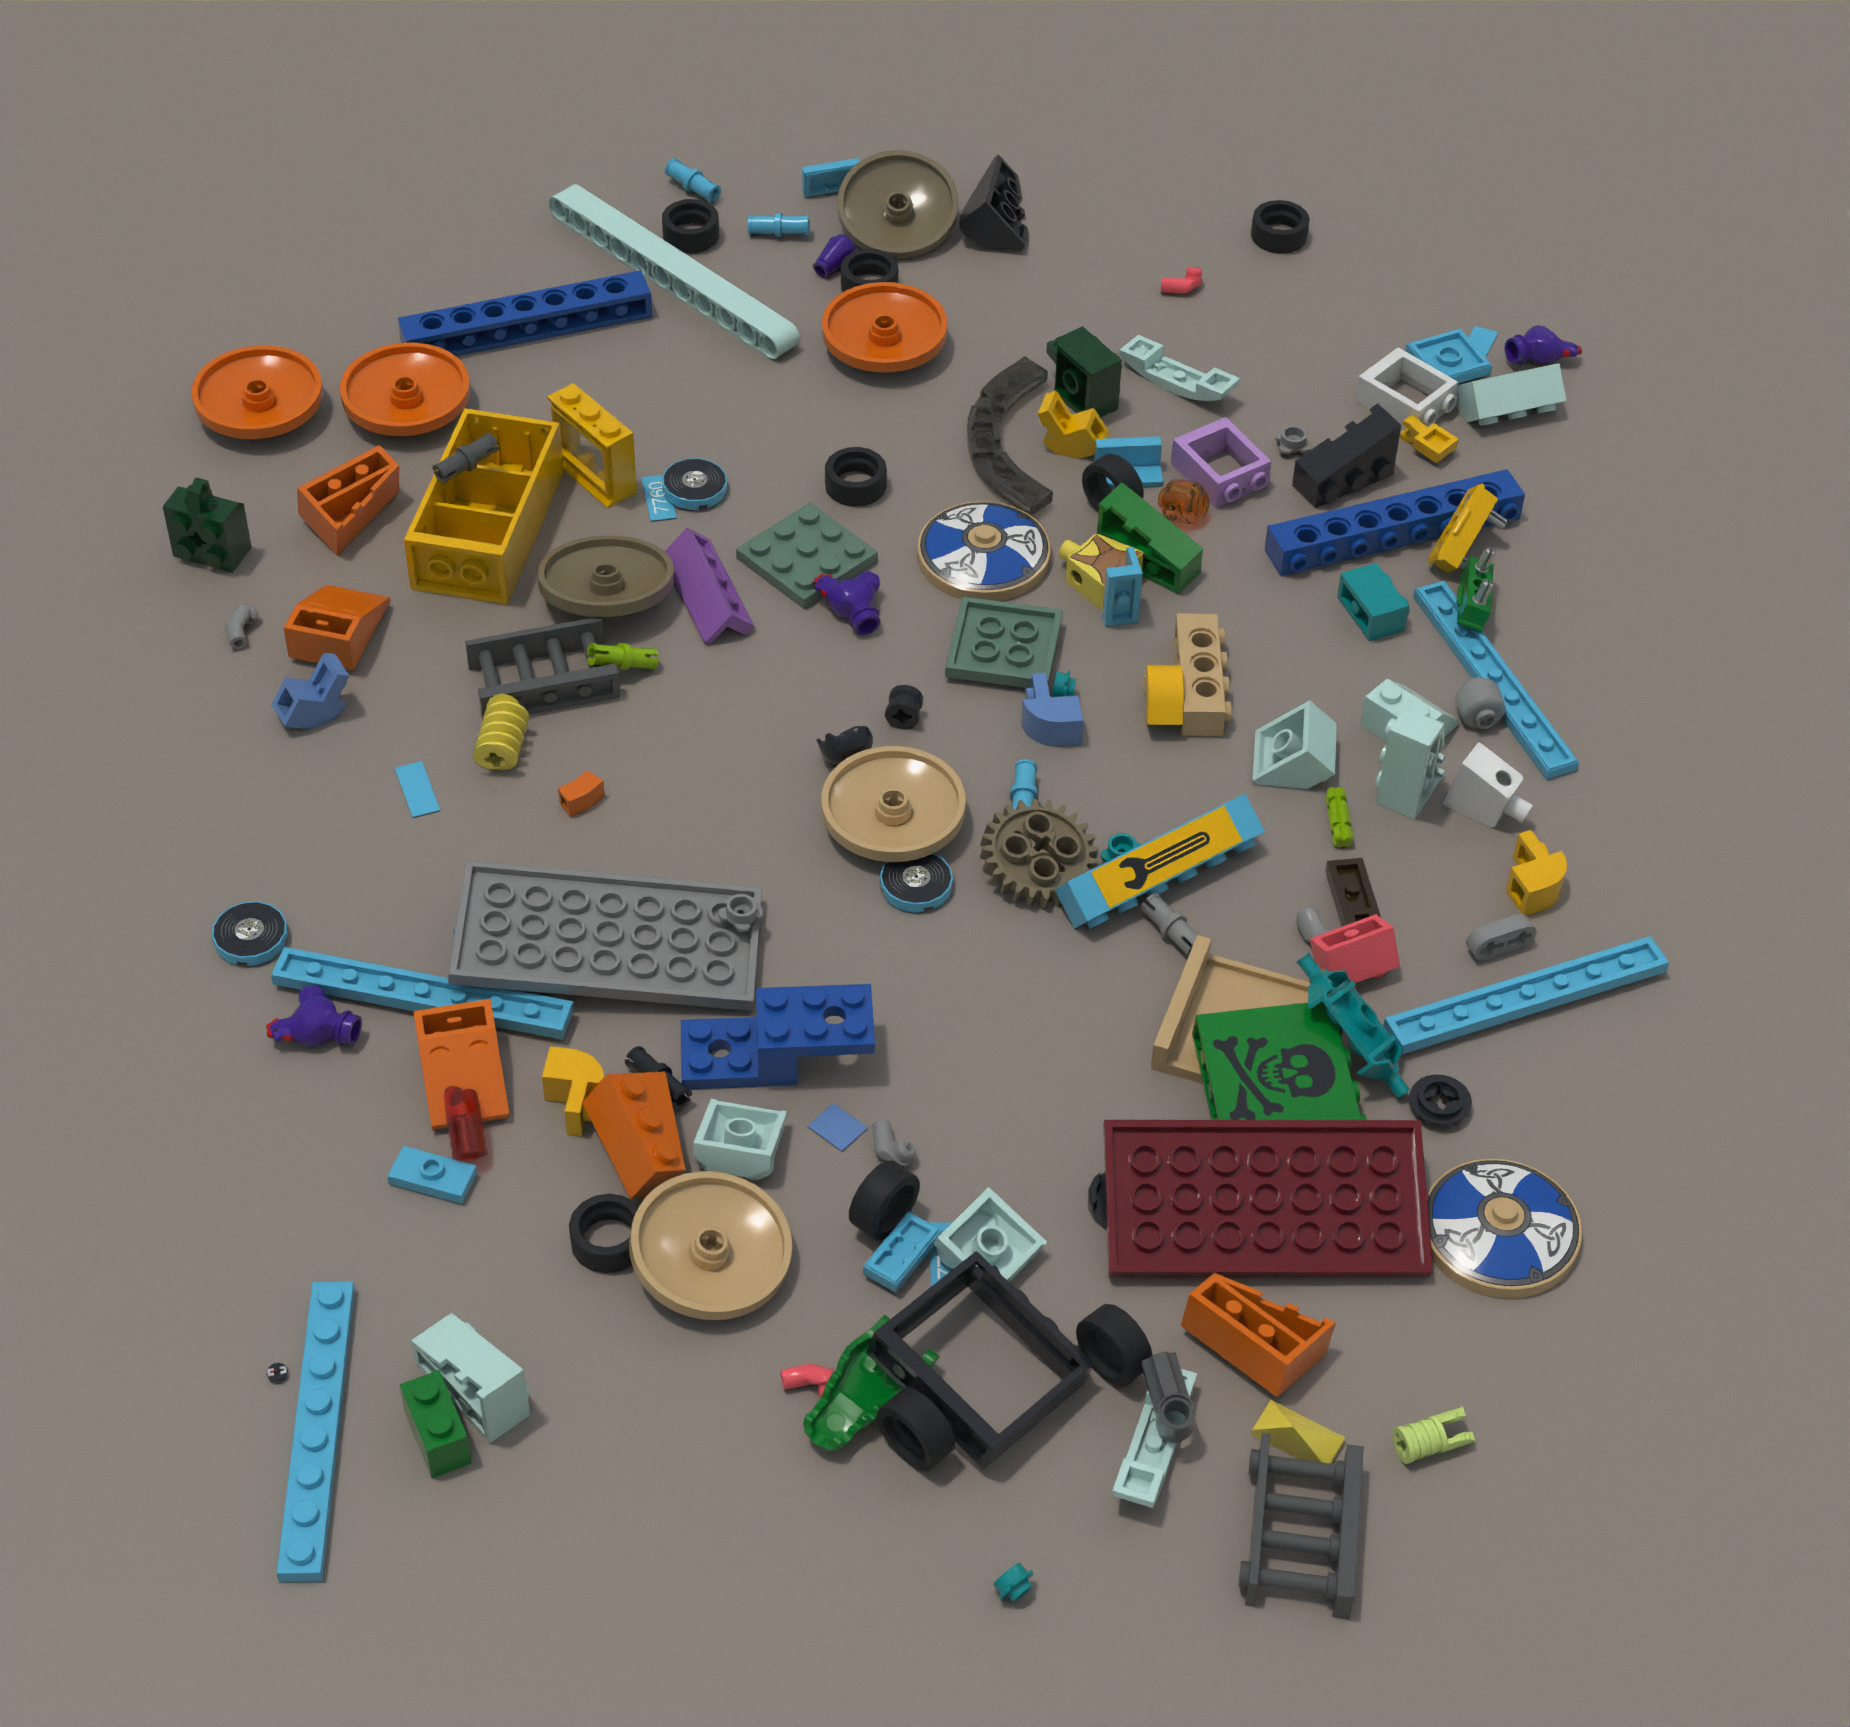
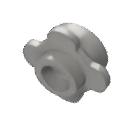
(1293, 440)
(740, 912)

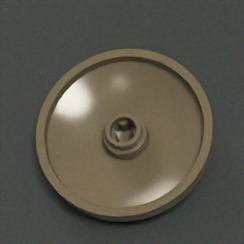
(898, 204)
(605, 576)

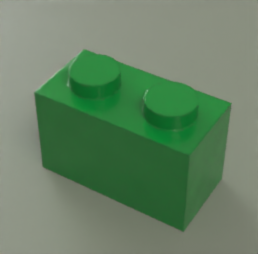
(435, 1424)

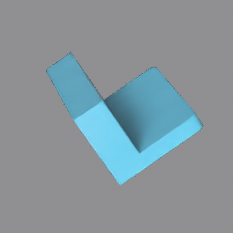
(1140, 452)
(1122, 592)

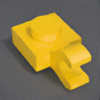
(1430, 441)

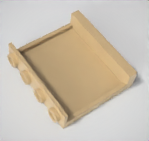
(1215, 986)

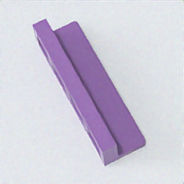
(707, 587)

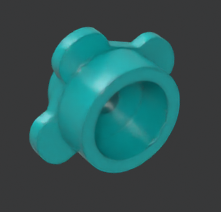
(1118, 845)

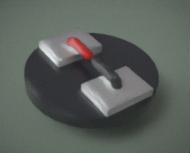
(277, 1372)

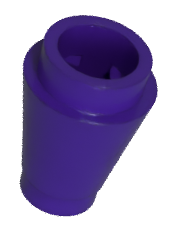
(833, 255)

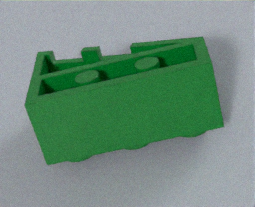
(1169, 554)

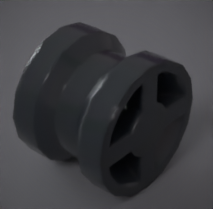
(904, 706)

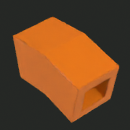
(581, 793)

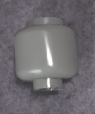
(1480, 701)

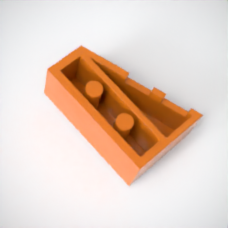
(348, 497)
(637, 1129)
(1256, 1335)

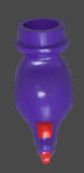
(1539, 346)
(852, 599)
(316, 1022)

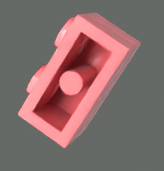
(1360, 948)

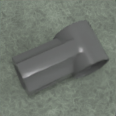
(1168, 1394)

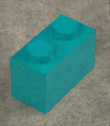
(1373, 601)

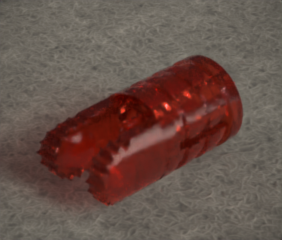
(464, 1124)

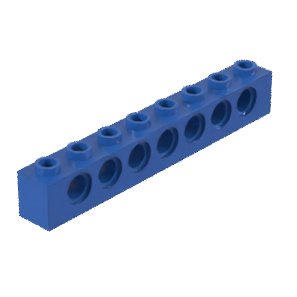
(531, 315)
(1382, 523)

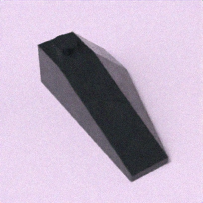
(993, 210)

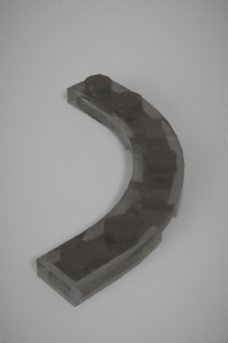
(984, 436)

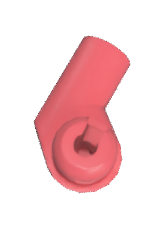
(1183, 285)
(806, 1375)

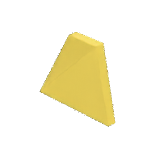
(1297, 1434)

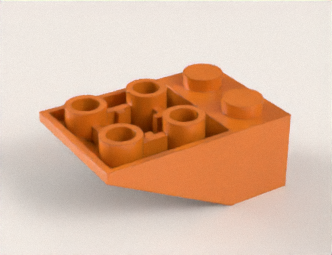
(334, 623)
(463, 1051)

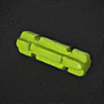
(1339, 817)

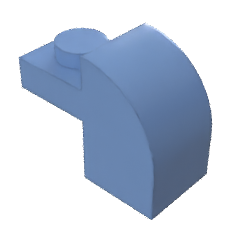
(315, 700)
(1051, 719)

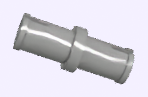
(1172, 924)

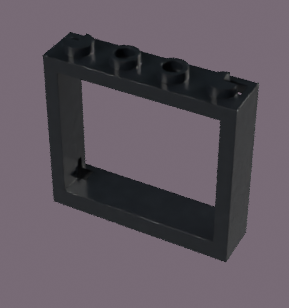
(1014, 1308)

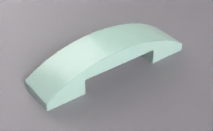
(1149, 361)
(1149, 1454)

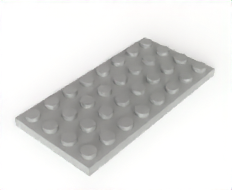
(602, 936)

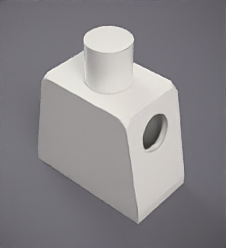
(1487, 789)

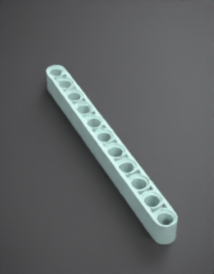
(674, 271)

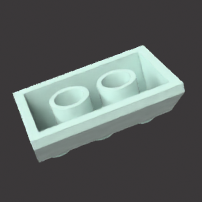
(1511, 394)

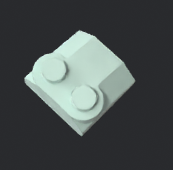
(738, 1139)
(994, 1233)

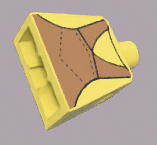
(1089, 562)

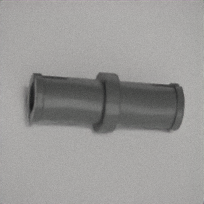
(465, 458)

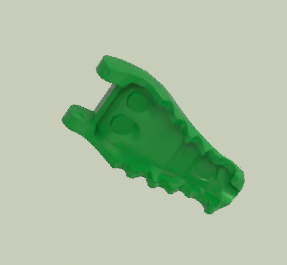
(853, 1394)

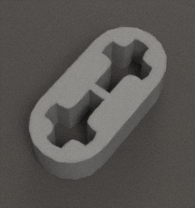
(1501, 937)

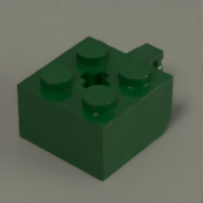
(1086, 372)
(206, 527)

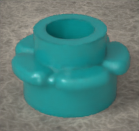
(1063, 685)
(1014, 1583)

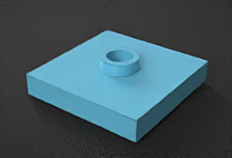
(1452, 355)

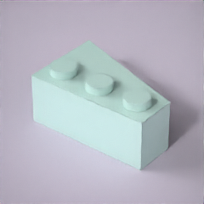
(1410, 762)
(478, 1376)

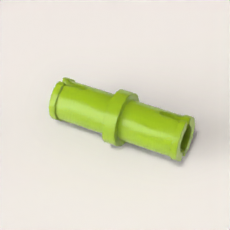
(623, 656)

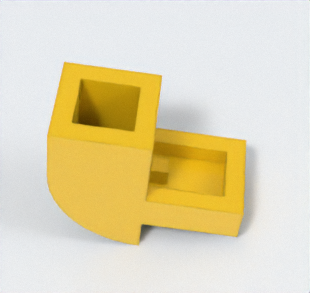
(1070, 433)
(1163, 694)
(1538, 877)
(569, 1079)

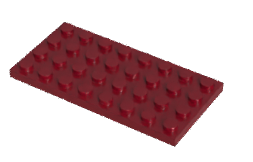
(1266, 1198)

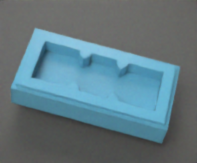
(825, 177)
(432, 1174)
(901, 1252)

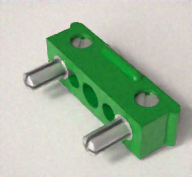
(1475, 591)

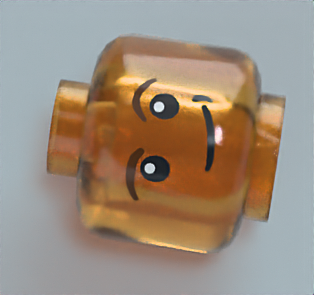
(1183, 501)

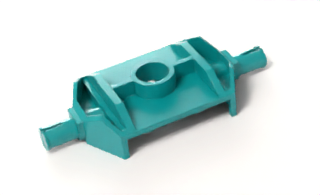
(1358, 1021)

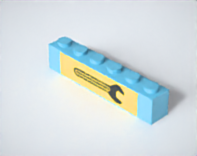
(1159, 861)

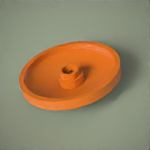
(884, 327)
(405, 389)
(257, 392)

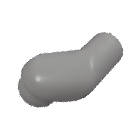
(234, 626)
(1310, 923)
(887, 1148)

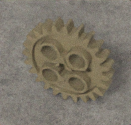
(1036, 850)

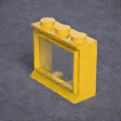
(594, 446)

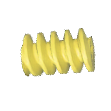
(501, 733)

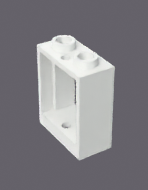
(1399, 365)

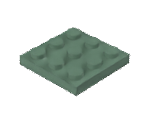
(802, 549)
(1003, 642)

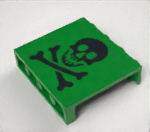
(1275, 1065)

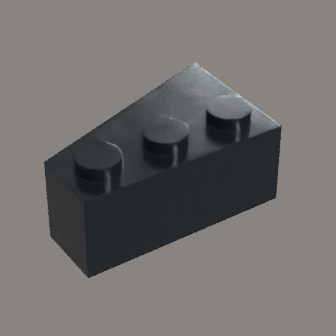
(1350, 461)

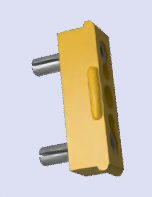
(1463, 528)

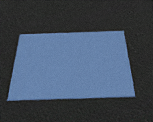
(837, 1127)

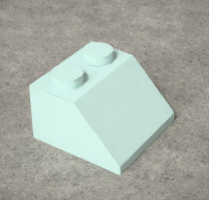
(1389, 701)
(1295, 749)

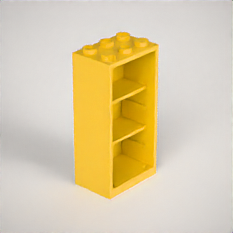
(483, 523)

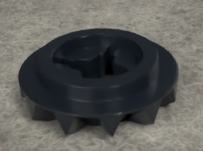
(1451, 1092)

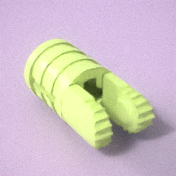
(1429, 1436)

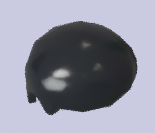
(838, 748)

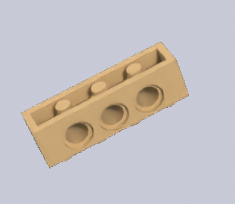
(1203, 664)

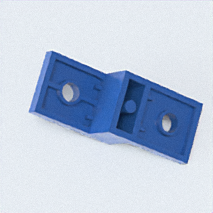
(786, 1027)

